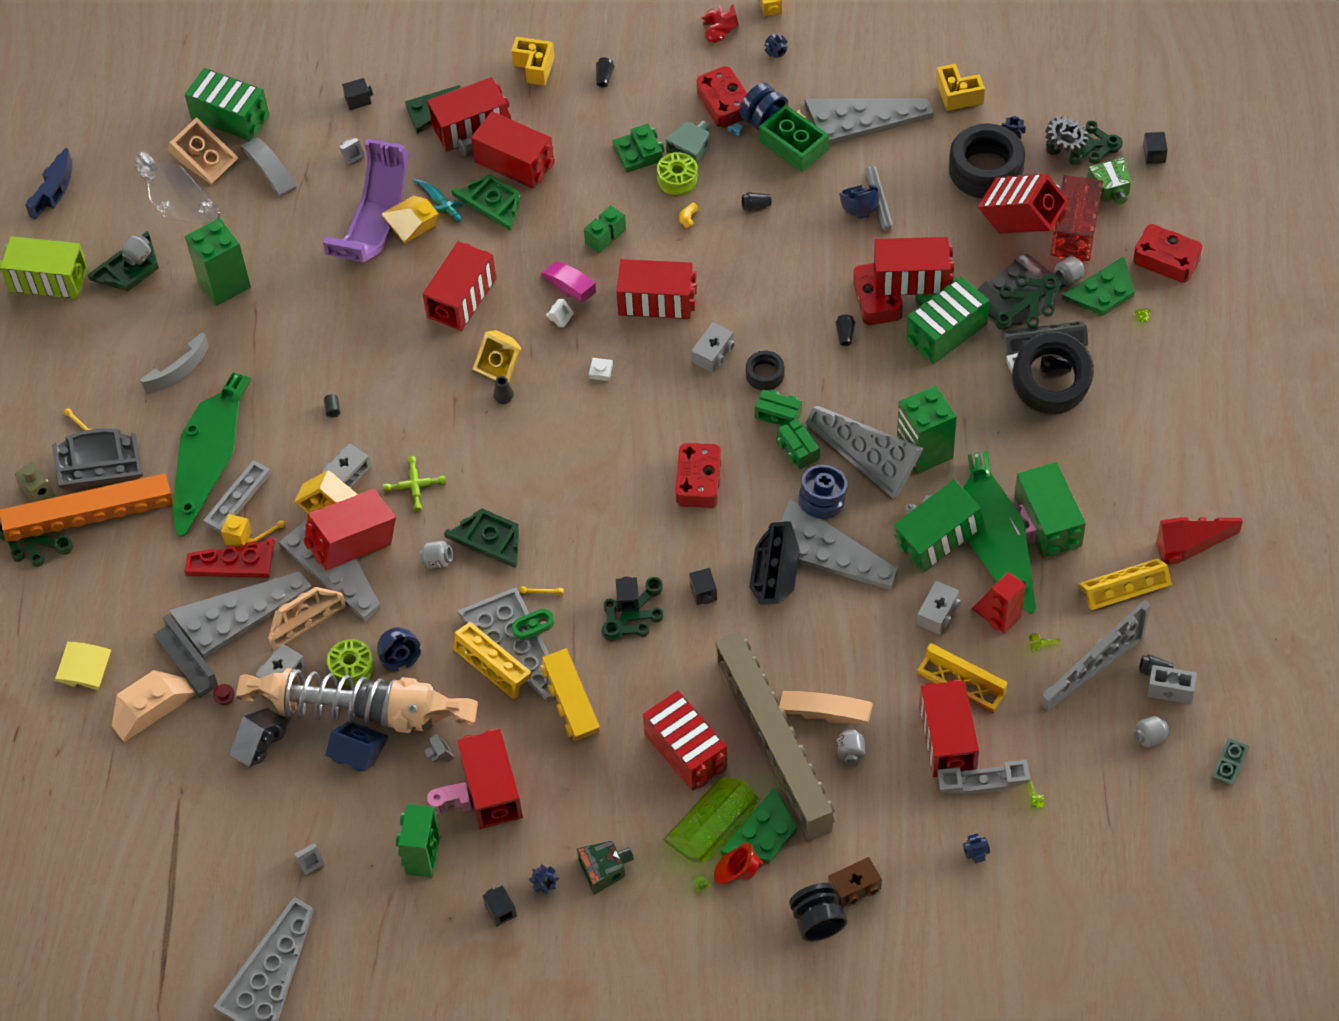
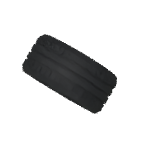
(978, 139)
(1065, 347)

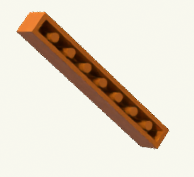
(85, 507)

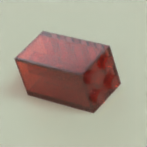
(1077, 223)

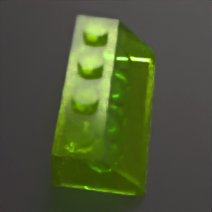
(712, 819)

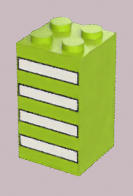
(43, 267)

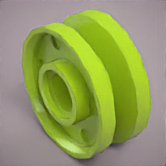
(677, 173)
(350, 652)

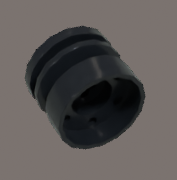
(818, 912)

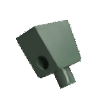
(690, 140)

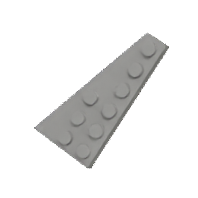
(858, 117)
(873, 452)
(836, 553)
(345, 578)
(225, 617)
(495, 619)
(1104, 652)
(264, 979)

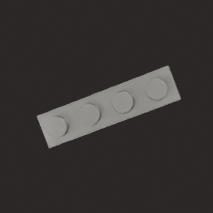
(237, 495)

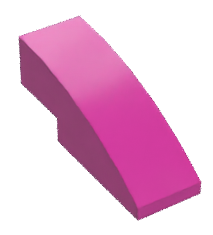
(570, 281)

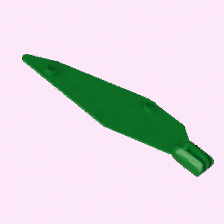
(206, 450)
(998, 541)

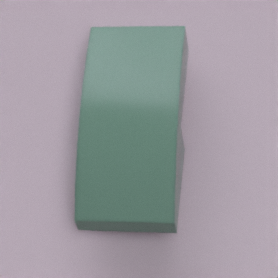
(1230, 761)

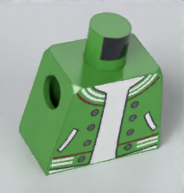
(1115, 180)

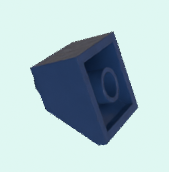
(355, 745)

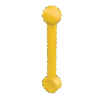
(68, 412)
(281, 524)
(558, 591)

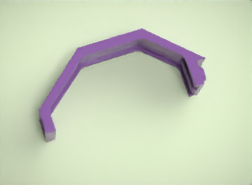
(381, 192)

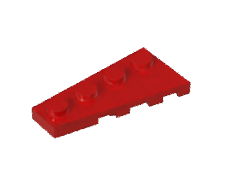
(241, 561)

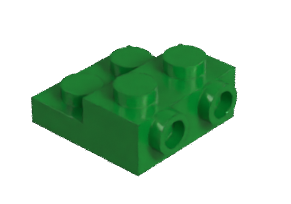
(639, 148)

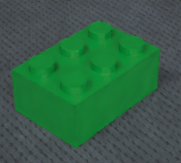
(793, 138)
(418, 840)

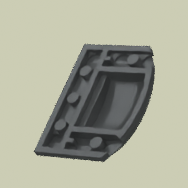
(1025, 265)
(96, 459)

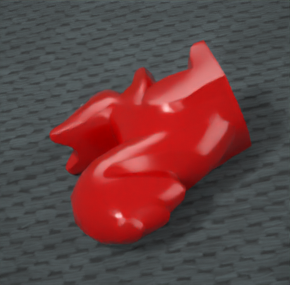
(722, 23)

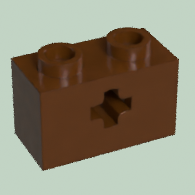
(856, 882)

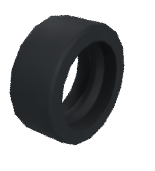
(764, 357)

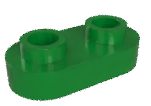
(532, 624)

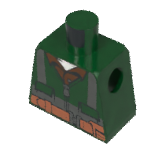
(603, 864)

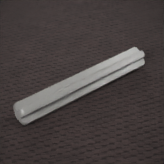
(882, 208)

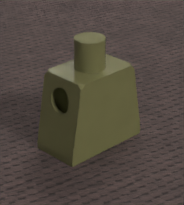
(31, 481)

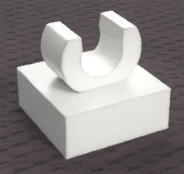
(560, 313)

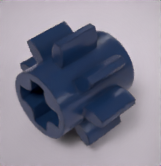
(776, 45)
(1015, 125)
(976, 848)
(543, 879)

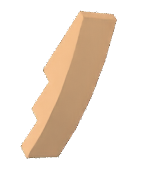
(826, 706)

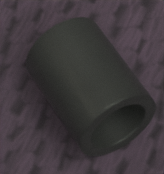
(332, 405)

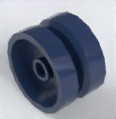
(761, 104)
(822, 491)

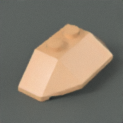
(303, 614)
(148, 702)

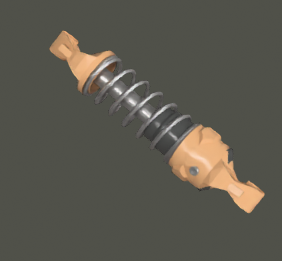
(398, 705)

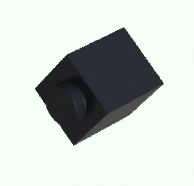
(357, 93)
(1155, 147)
(703, 586)
(627, 594)
(499, 905)

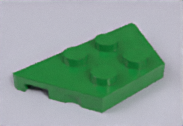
(491, 199)
(1104, 289)
(765, 829)

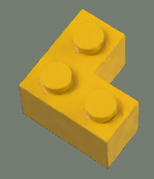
(535, 57)
(959, 91)
(322, 492)

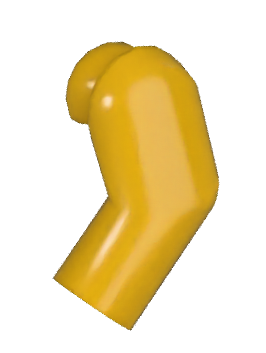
(686, 213)

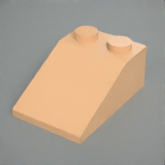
(202, 151)

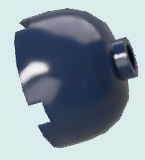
(860, 200)
(398, 648)

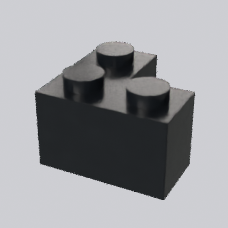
(255, 735)

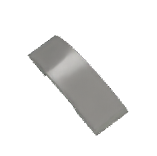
(269, 165)
(158, 380)
(984, 780)

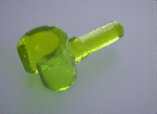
(1036, 637)
(1037, 800)

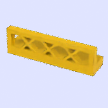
(1126, 583)
(491, 658)
(964, 670)

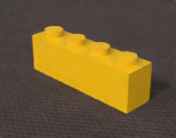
(570, 695)

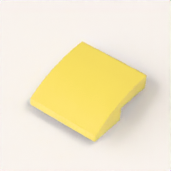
(82, 665)

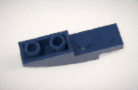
(56, 182)

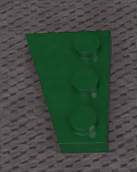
(419, 109)

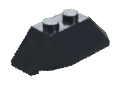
(775, 564)

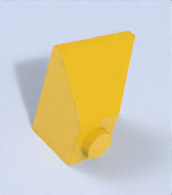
(411, 218)
(497, 355)

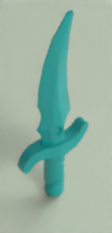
(445, 205)

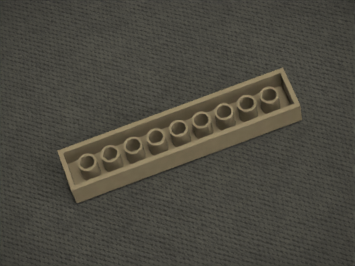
(775, 736)

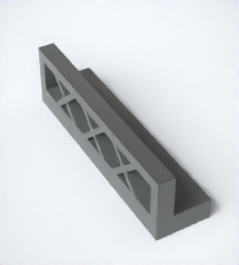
(1017, 338)
(186, 657)

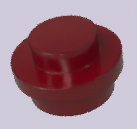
(223, 694)

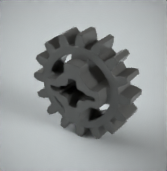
(1068, 135)

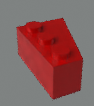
(1002, 603)

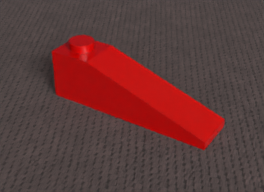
(1182, 539)

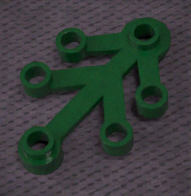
(1109, 143)
(1029, 299)
(42, 540)
(618, 625)

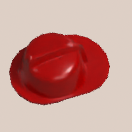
(737, 864)

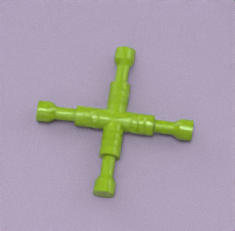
(414, 484)

